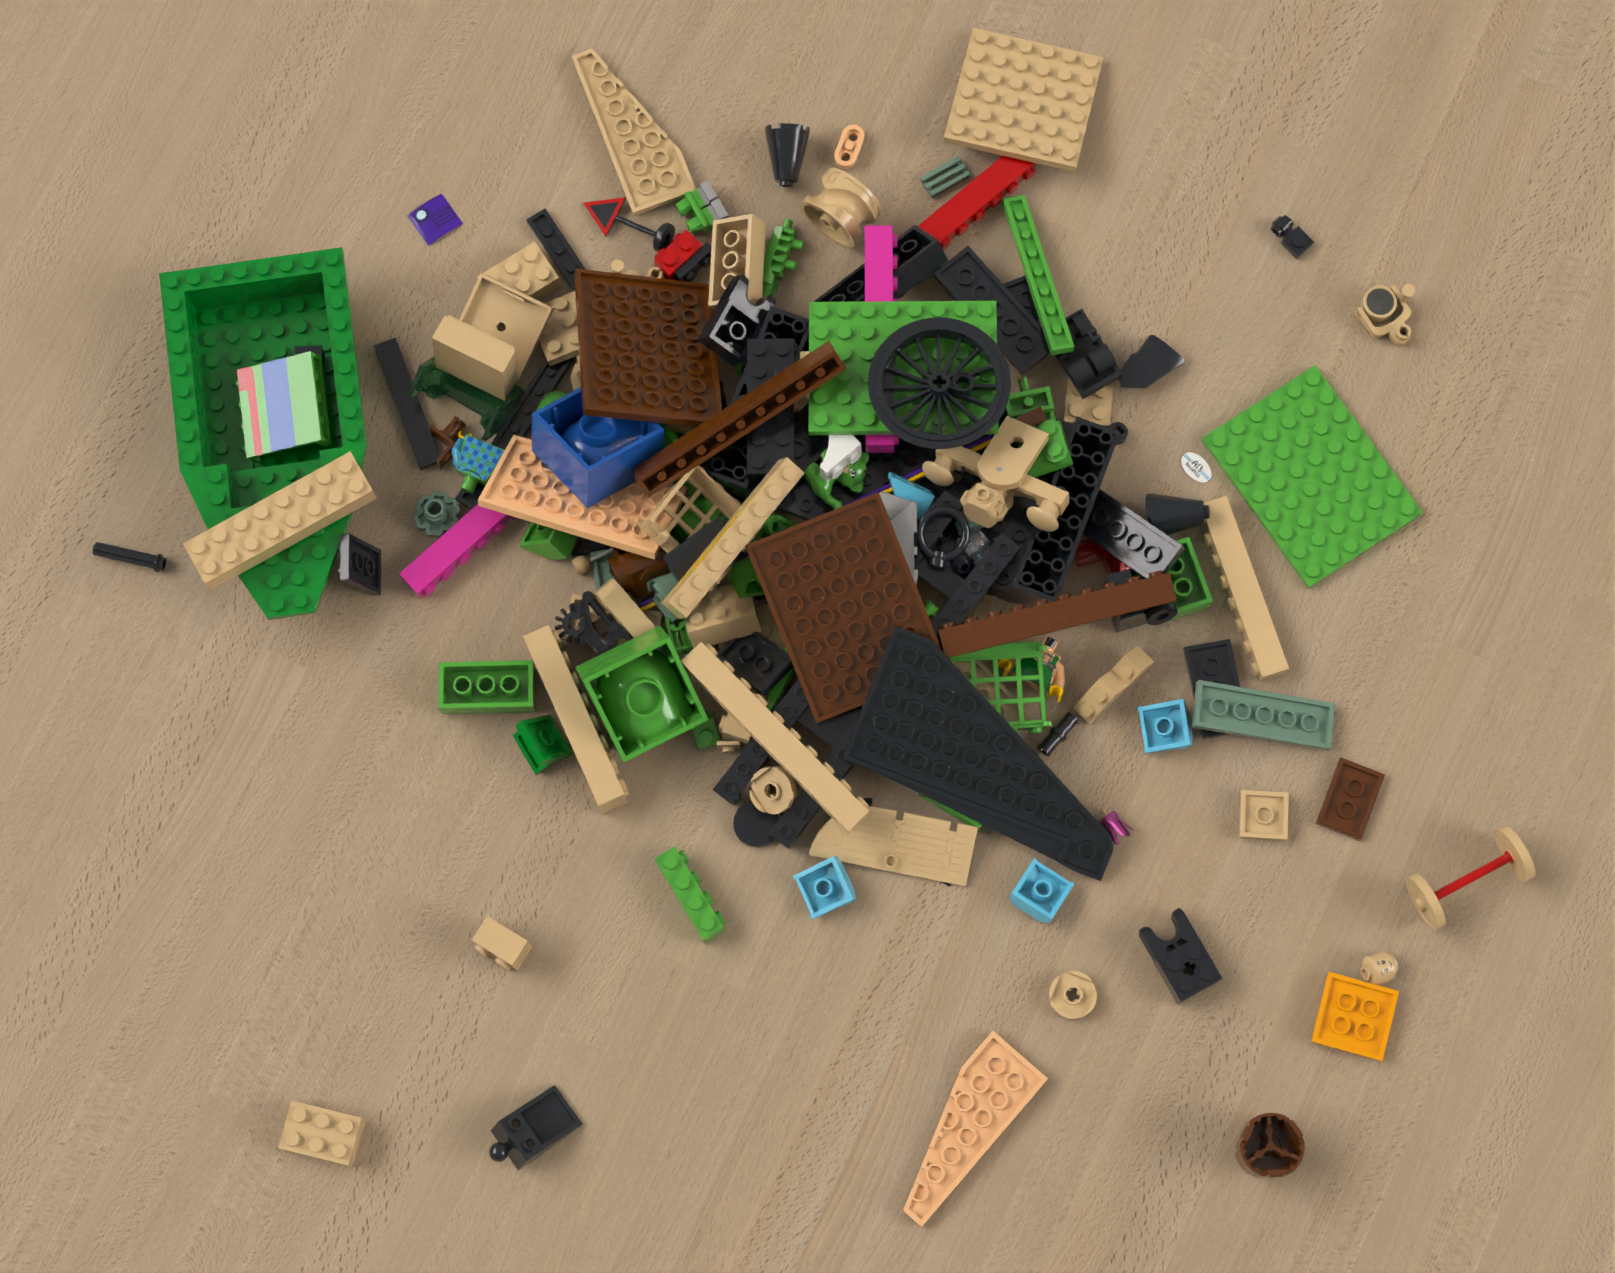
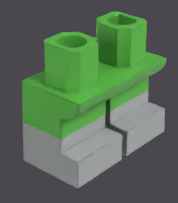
(704, 206)

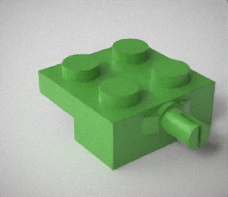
(1027, 400)

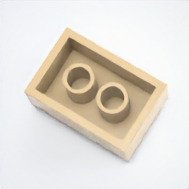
(527, 272)
(722, 617)
(322, 1133)

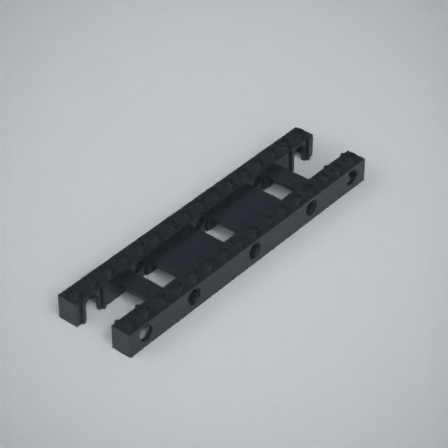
(836, 731)

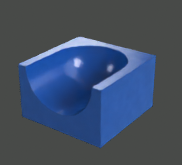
(591, 452)

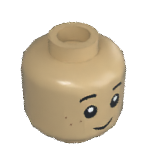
(1379, 968)

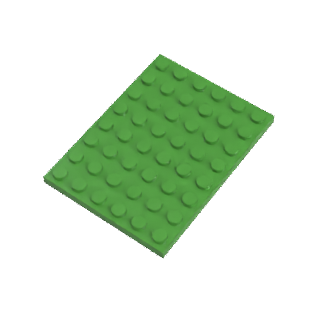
(858, 331)
(1311, 476)

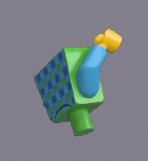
(474, 460)

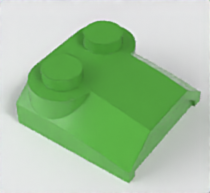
(1054, 454)

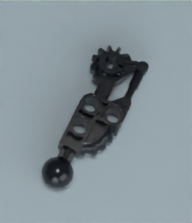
(586, 632)

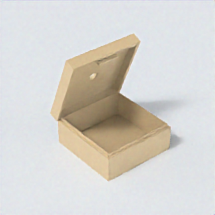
(478, 350)

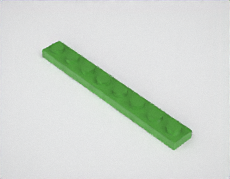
(1038, 275)

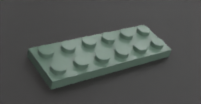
(1263, 715)

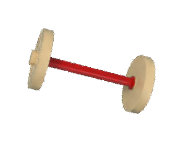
(1513, 854)

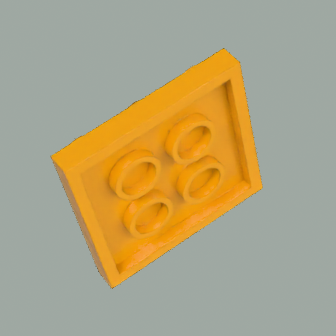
(1354, 1016)

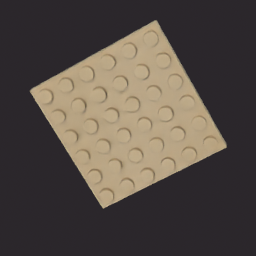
(1023, 99)

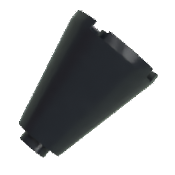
(787, 151)
(1175, 513)

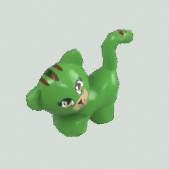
(851, 477)

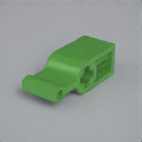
(675, 632)

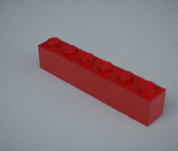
(976, 198)

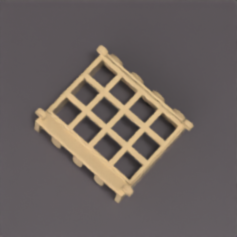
(710, 490)

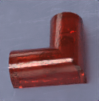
(1090, 553)

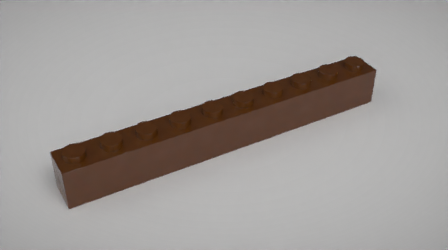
(738, 419)
(1056, 615)

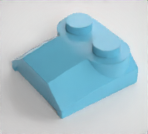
(1166, 726)
(825, 887)
(1040, 892)

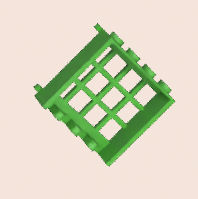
(1013, 651)

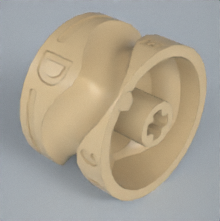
(841, 207)

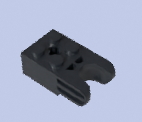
(735, 322)
(1174, 954)

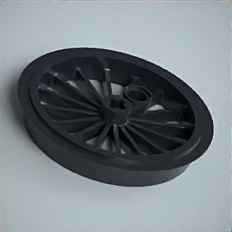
(882, 387)

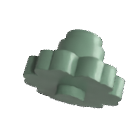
(436, 513)

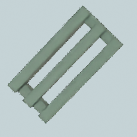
(961, 167)

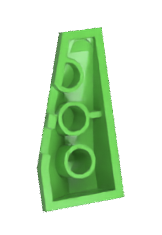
(548, 542)

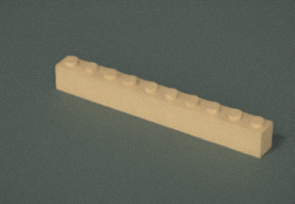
(774, 737)

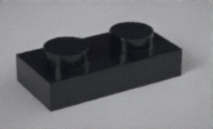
(689, 269)

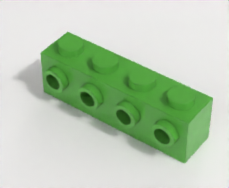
(689, 894)

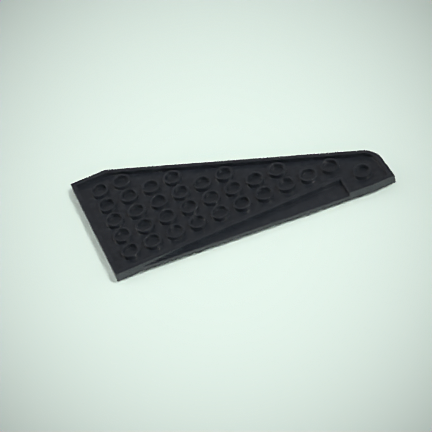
(951, 745)

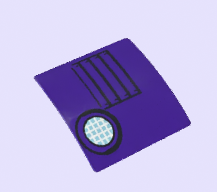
(434, 219)

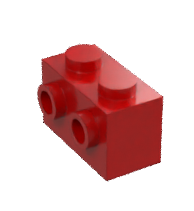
(676, 254)

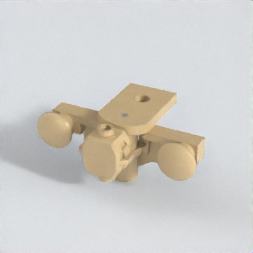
(1002, 477)

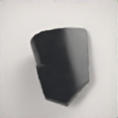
(1149, 364)

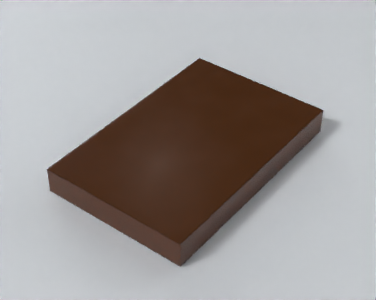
(1350, 799)

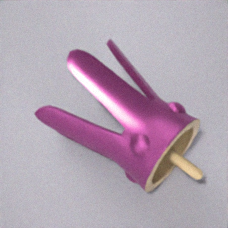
(1112, 820)

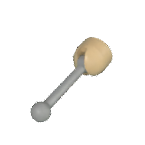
(583, 563)

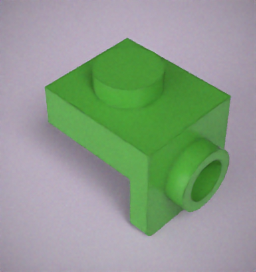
(707, 732)

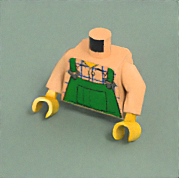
(1053, 670)

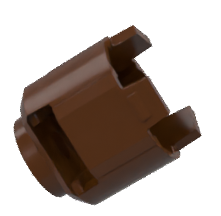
(634, 570)
(1281, 1138)

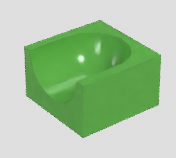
(642, 693)

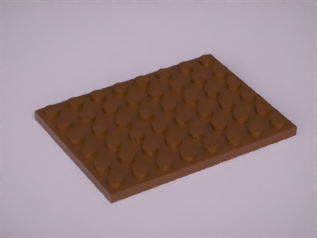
(644, 349)
(836, 597)

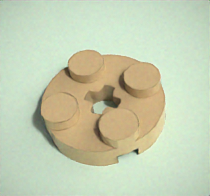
(785, 791)
(1060, 1001)

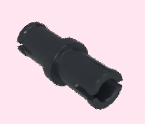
(1058, 734)

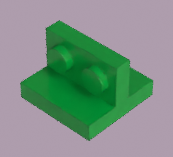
(541, 742)

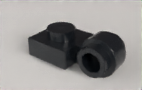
(1295, 241)

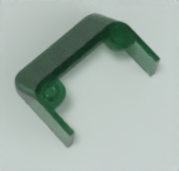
(438, 383)

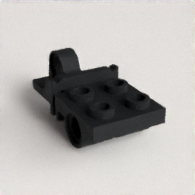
(1091, 362)

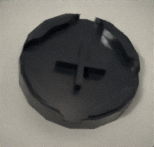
(753, 826)

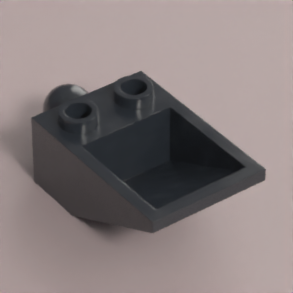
(533, 1128)

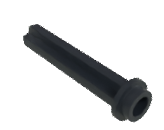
(155, 562)

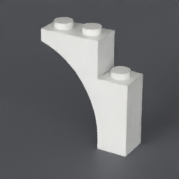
(840, 452)

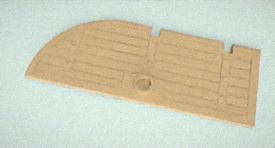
(907, 846)

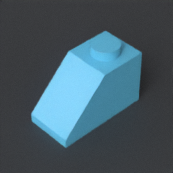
(911, 491)

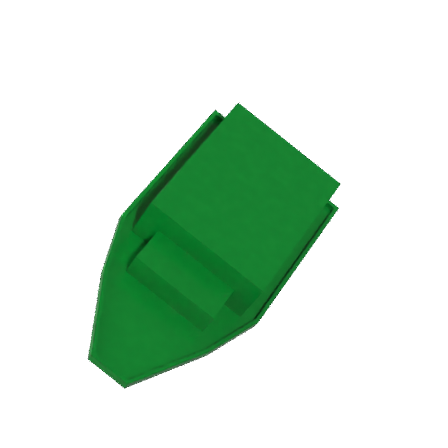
(243, 318)

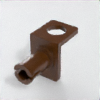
(446, 437)

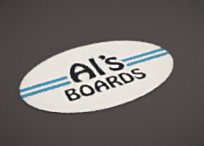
(1196, 467)

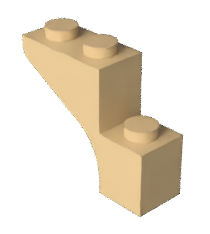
(1112, 684)

